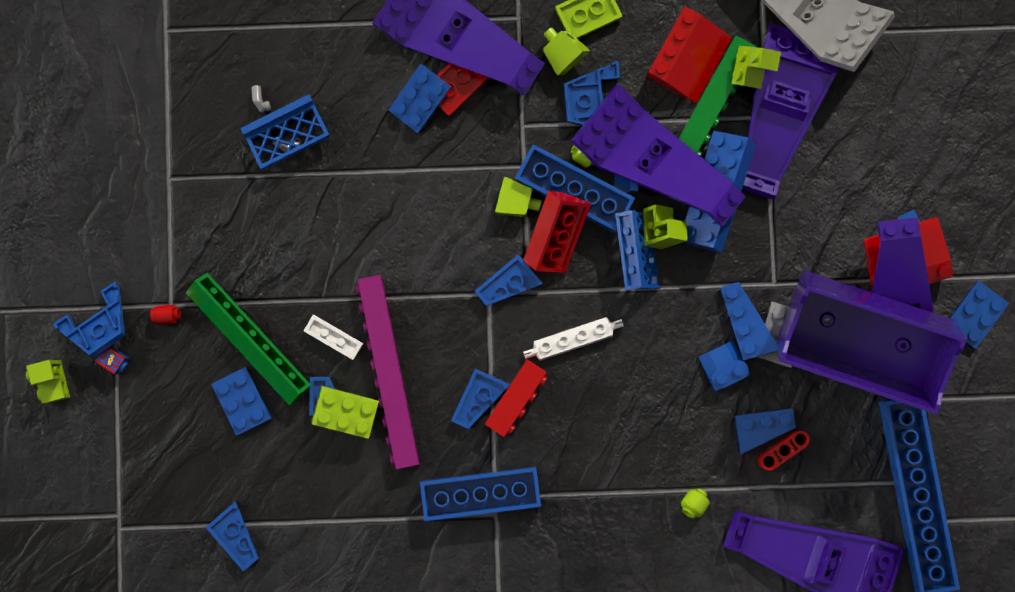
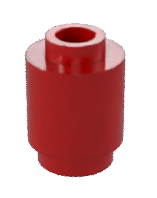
(165, 314)

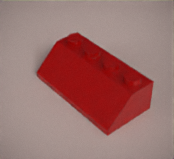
(556, 232)

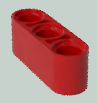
(793, 448)

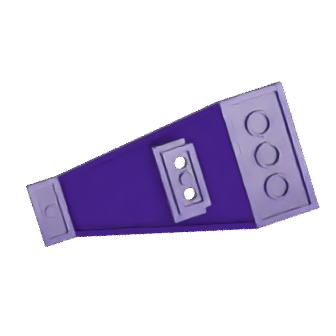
(472, 45)
(784, 109)
(624, 135)
(902, 264)
(815, 555)

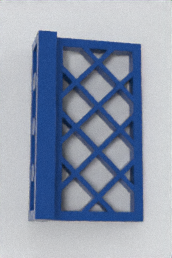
(282, 117)
(631, 255)

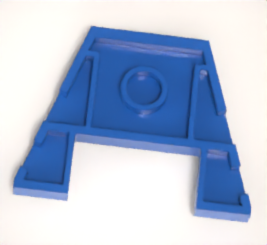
(585, 93)
(99, 330)

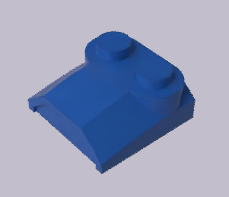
(724, 366)

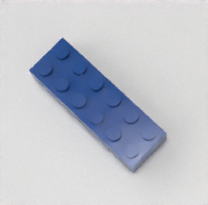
(730, 157)
(549, 173)
(480, 493)

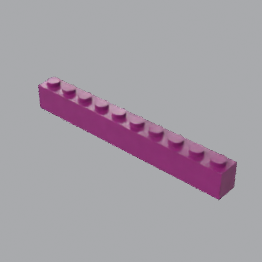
(388, 372)

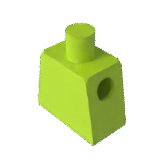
(563, 50)
(515, 199)

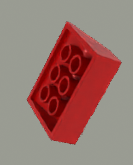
(689, 55)
(935, 252)

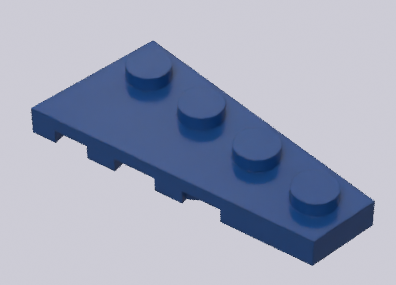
(750, 330)

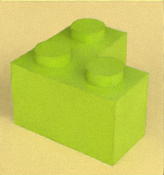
(751, 65)
(661, 228)
(50, 380)

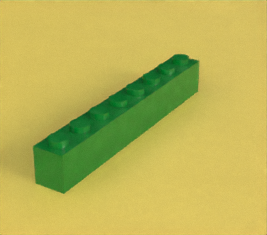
(713, 100)
(248, 338)

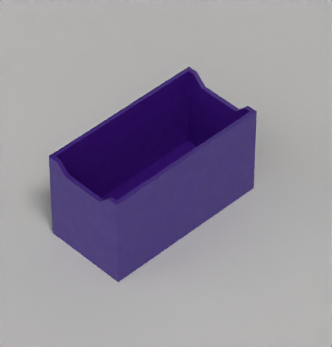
(865, 340)

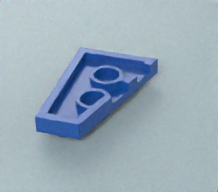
(507, 282)
(477, 398)
(763, 426)
(233, 536)

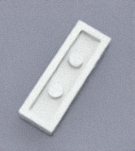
(333, 337)

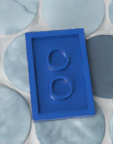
(420, 98)
(978, 313)
(241, 401)

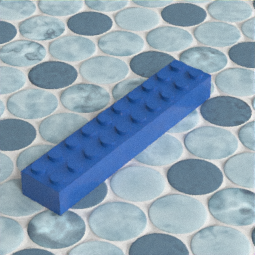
(919, 497)

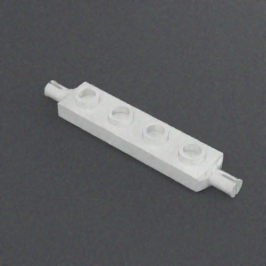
(573, 338)

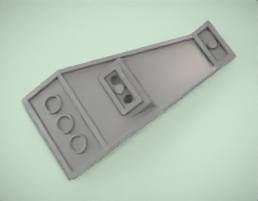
(834, 29)

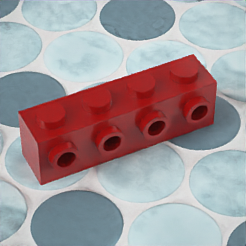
(515, 398)

